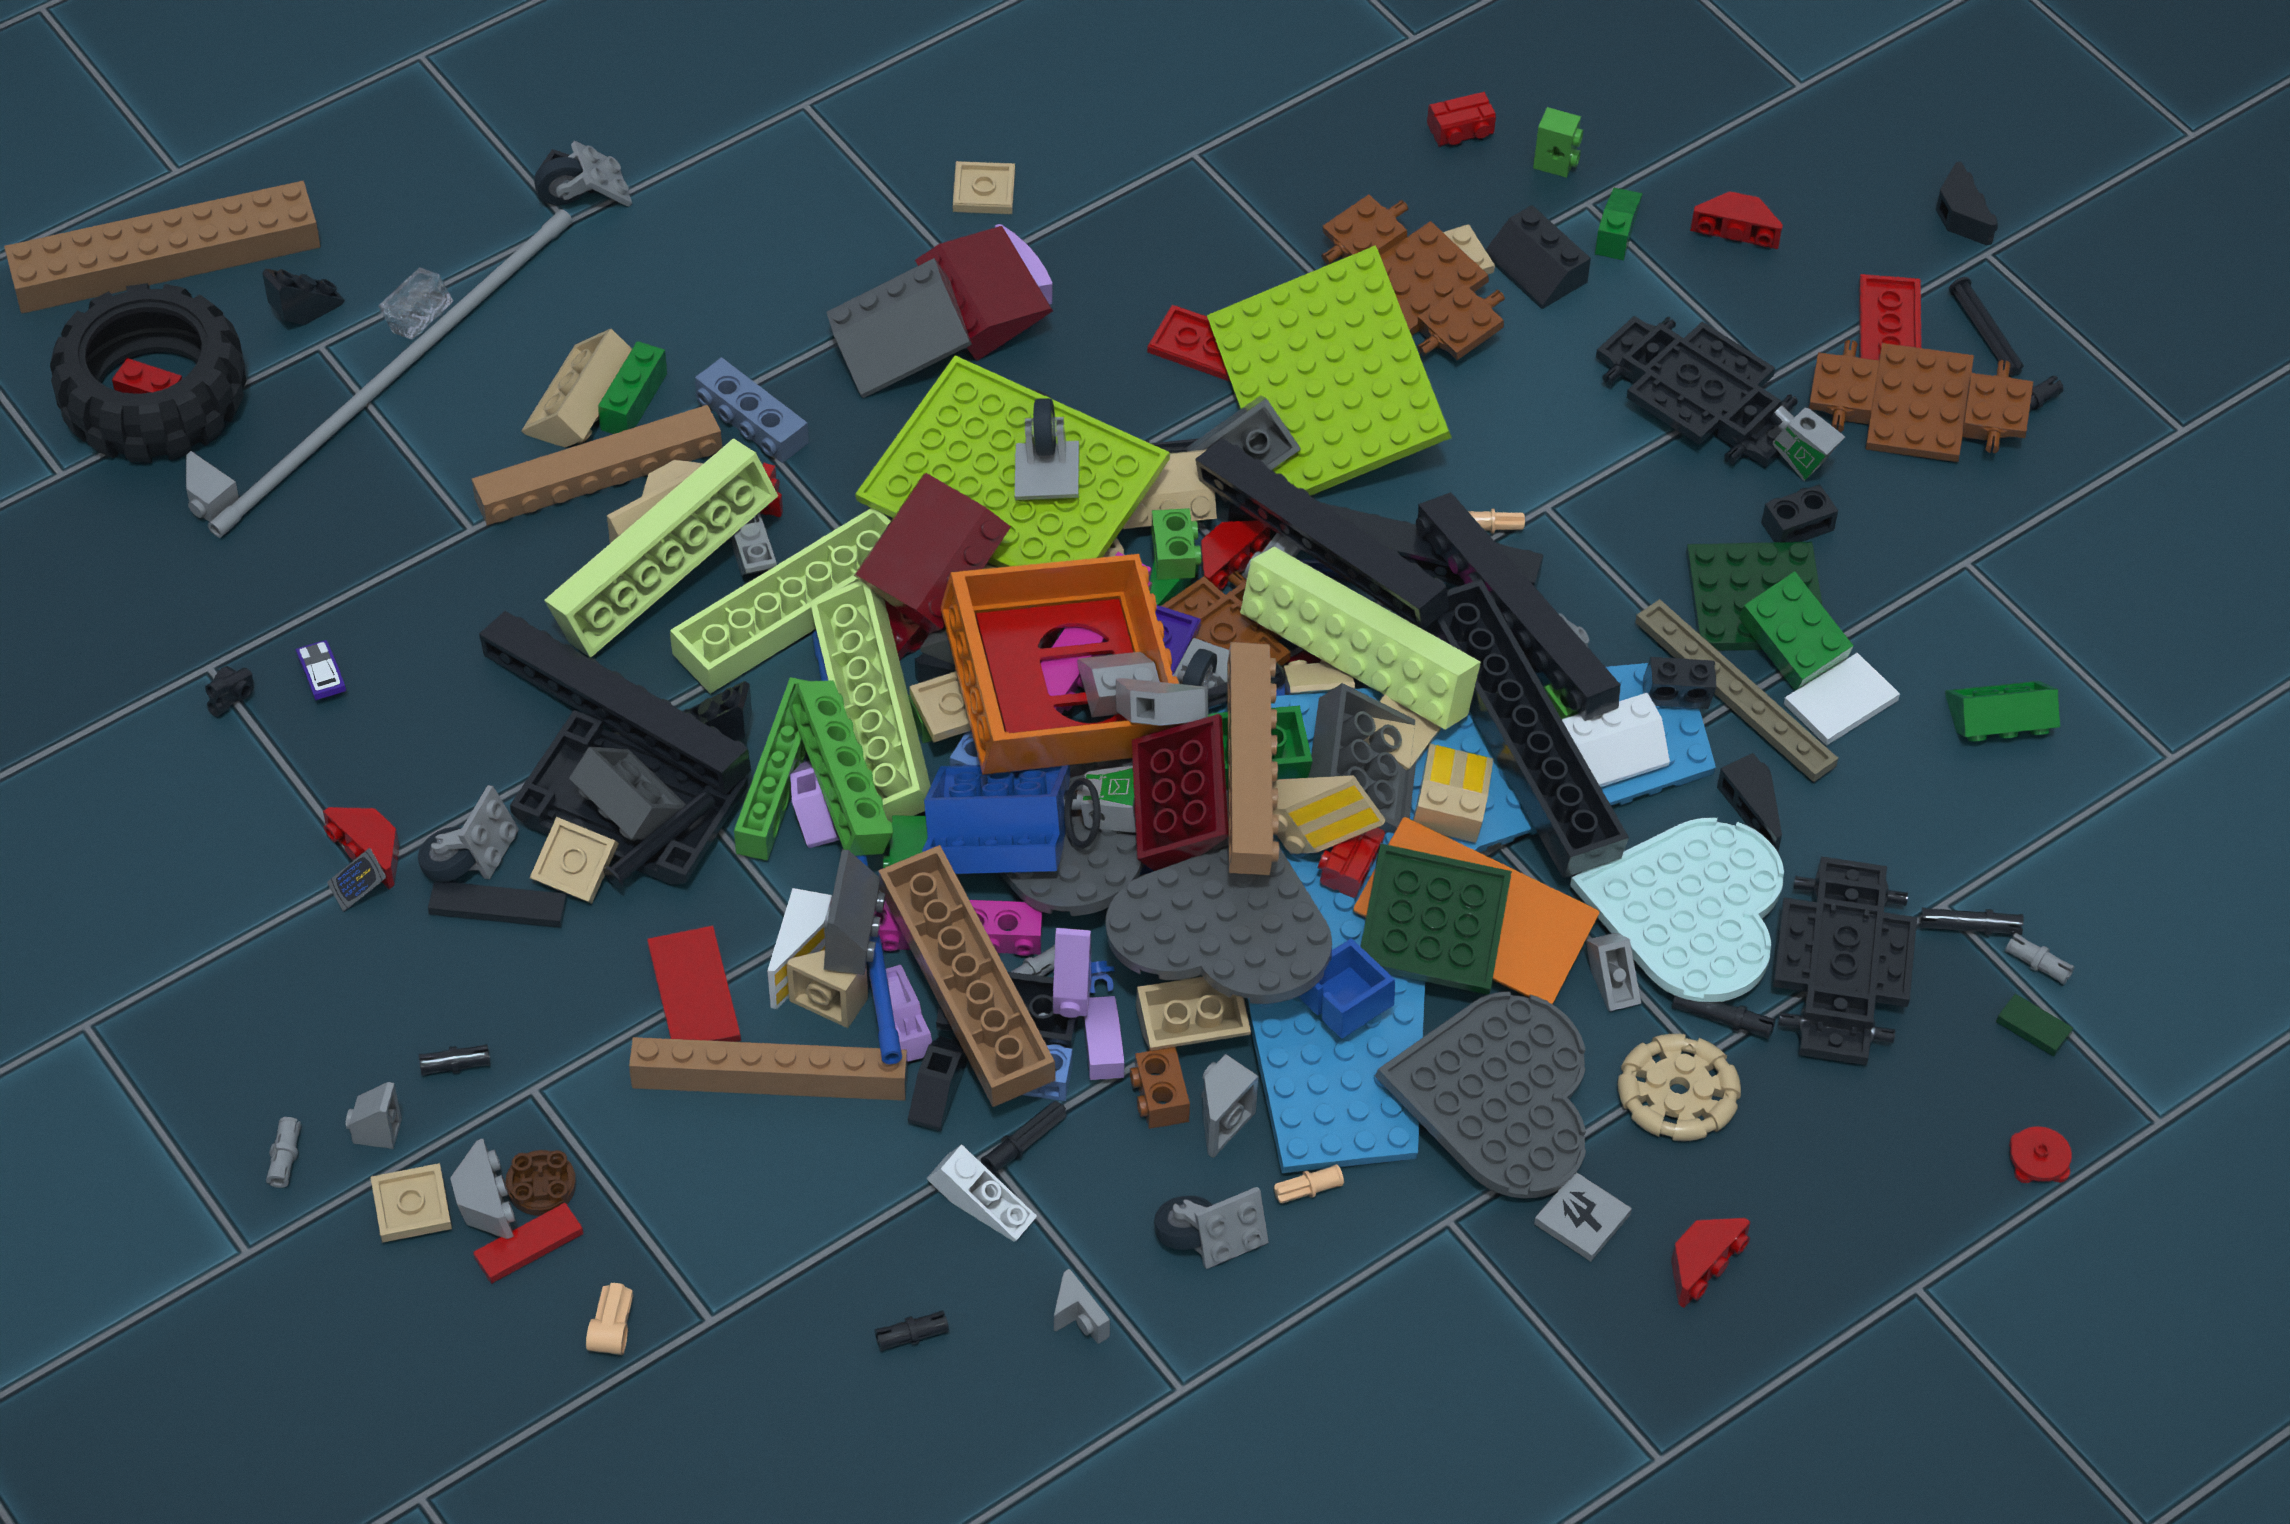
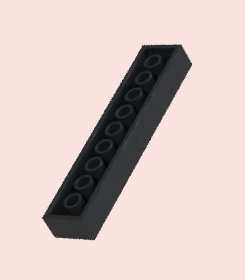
(1530, 737)

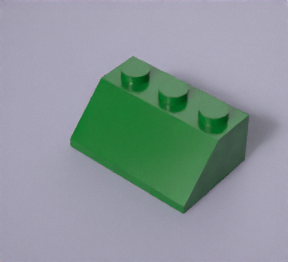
(2004, 709)

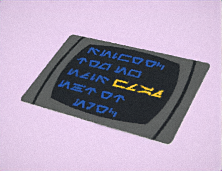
(356, 879)

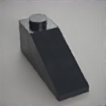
(1750, 791)

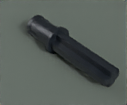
(1014, 1145)

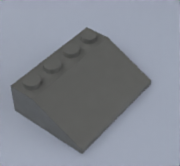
(899, 327)
(1340, 750)

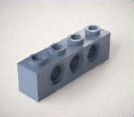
(751, 410)

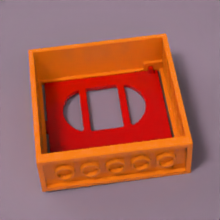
(1001, 664)

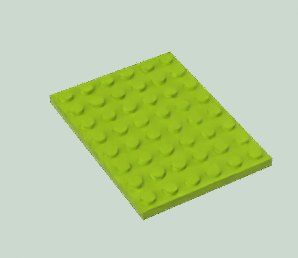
(1334, 369)
(968, 441)

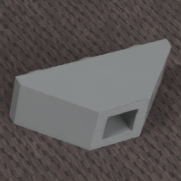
(753, 547)
(1160, 702)
(481, 1192)

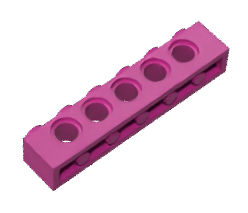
(995, 917)

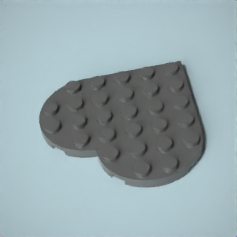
(1085, 876)
(1236, 930)
(1499, 1092)

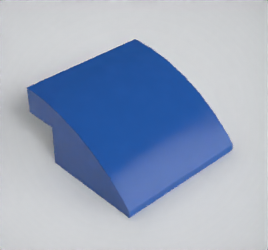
(998, 818)

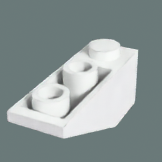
(980, 1193)

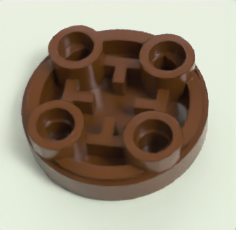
(540, 1181)

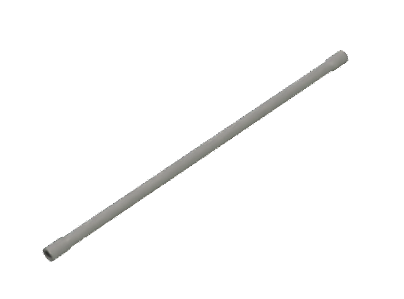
(232, 514)

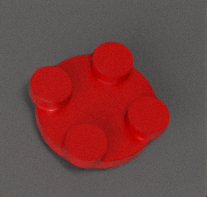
(2040, 1155)

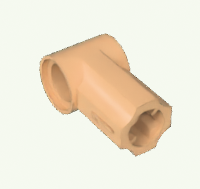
(609, 1328)

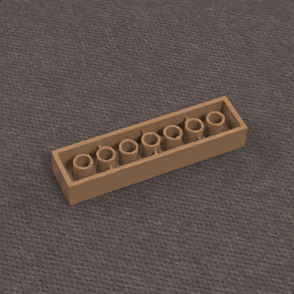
(967, 976)

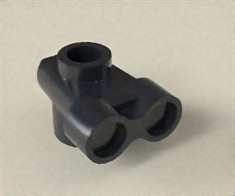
(228, 688)

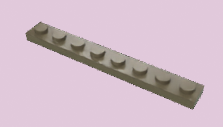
(1740, 692)

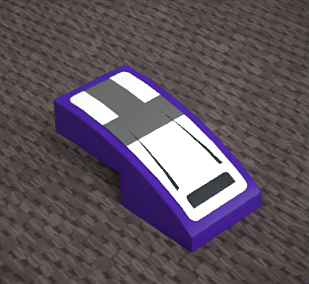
(320, 670)

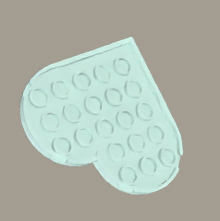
(1692, 906)

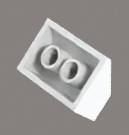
(1622, 740)

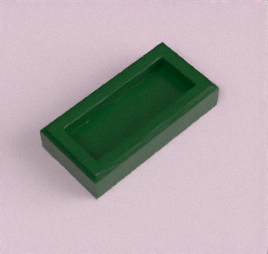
(2034, 1024)

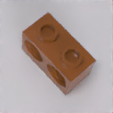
(1165, 1087)

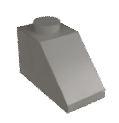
(208, 488)
(1614, 970)
(375, 1117)

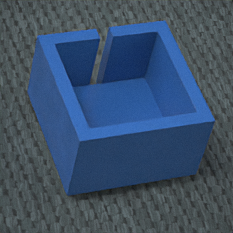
(1351, 990)

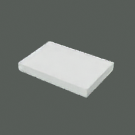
(1841, 699)

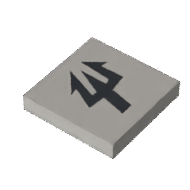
(1583, 1216)

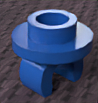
(1099, 972)

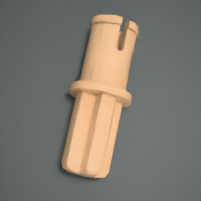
(1499, 520)
(1309, 1184)

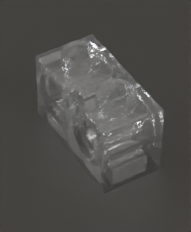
(415, 303)

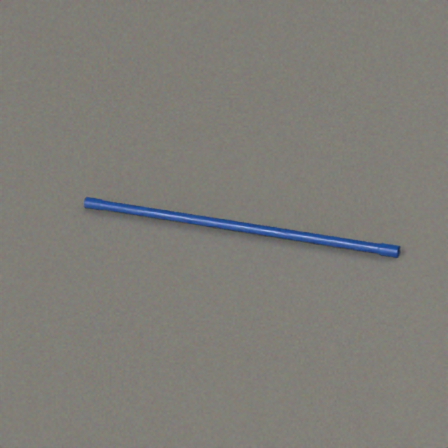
(887, 1035)

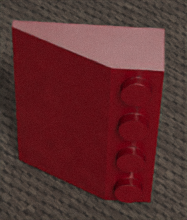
(990, 287)
(924, 543)
(1180, 792)

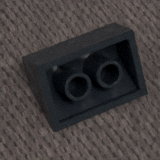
(1538, 257)

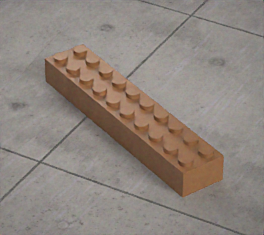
(162, 246)

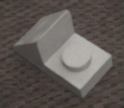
(1077, 1304)

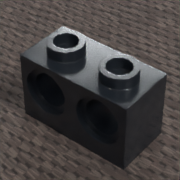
(1800, 515)
(1680, 682)

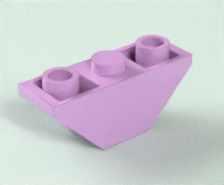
(811, 807)

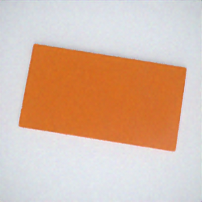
(1539, 926)

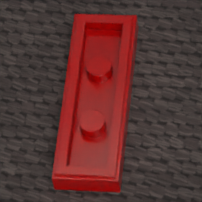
(528, 1243)

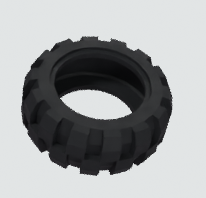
(139, 324)

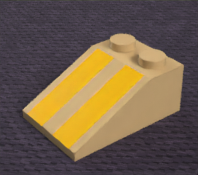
(1453, 792)
(1322, 812)

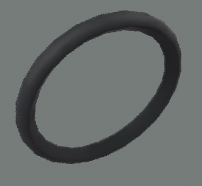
(1096, 813)

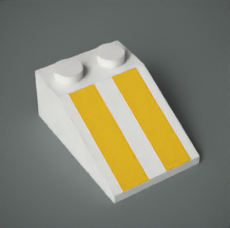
(800, 934)

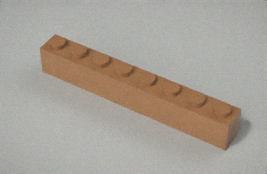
(596, 465)
(1250, 759)
(766, 1069)

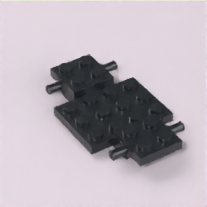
(1698, 384)
(1844, 958)

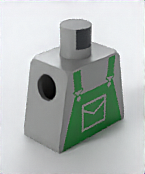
(1804, 440)
(1116, 798)

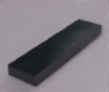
(497, 904)

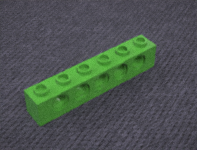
(840, 767)
(771, 784)

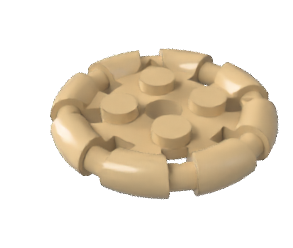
(1682, 1070)

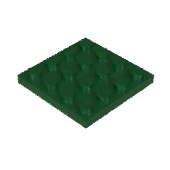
(1735, 573)
(1435, 918)

